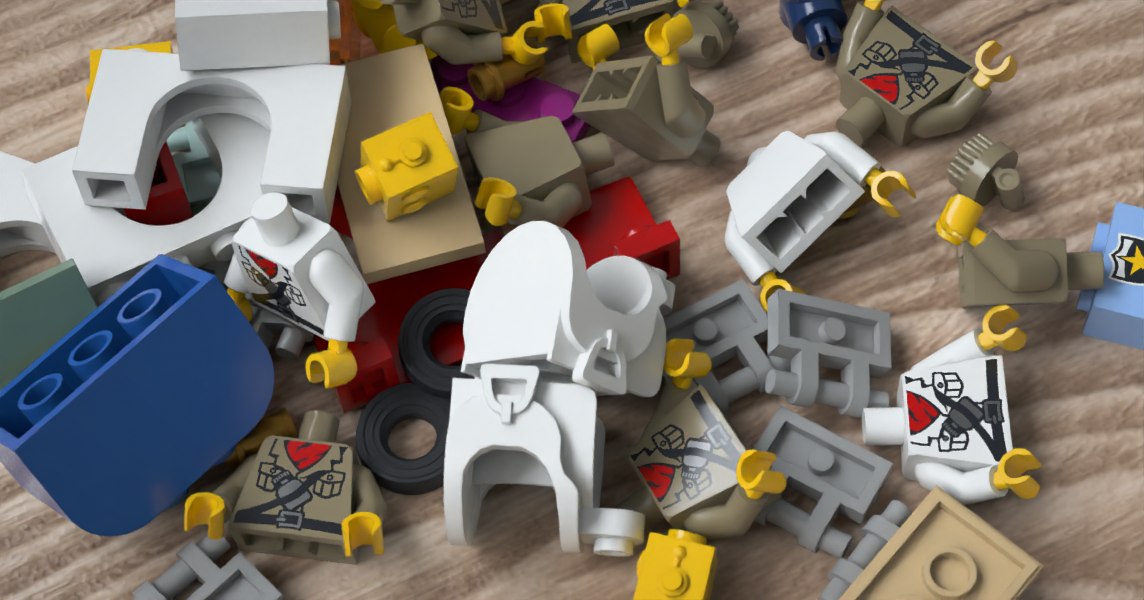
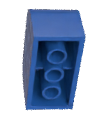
(136, 400)

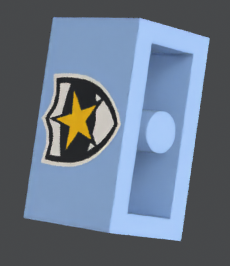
(1118, 308)

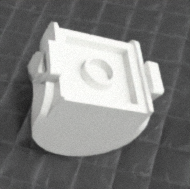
(572, 323)
(531, 434)

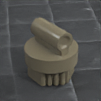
(712, 32)
(987, 170)

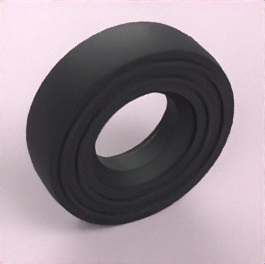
(415, 335)
(373, 431)

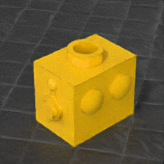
(406, 167)
(676, 567)

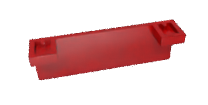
(612, 226)

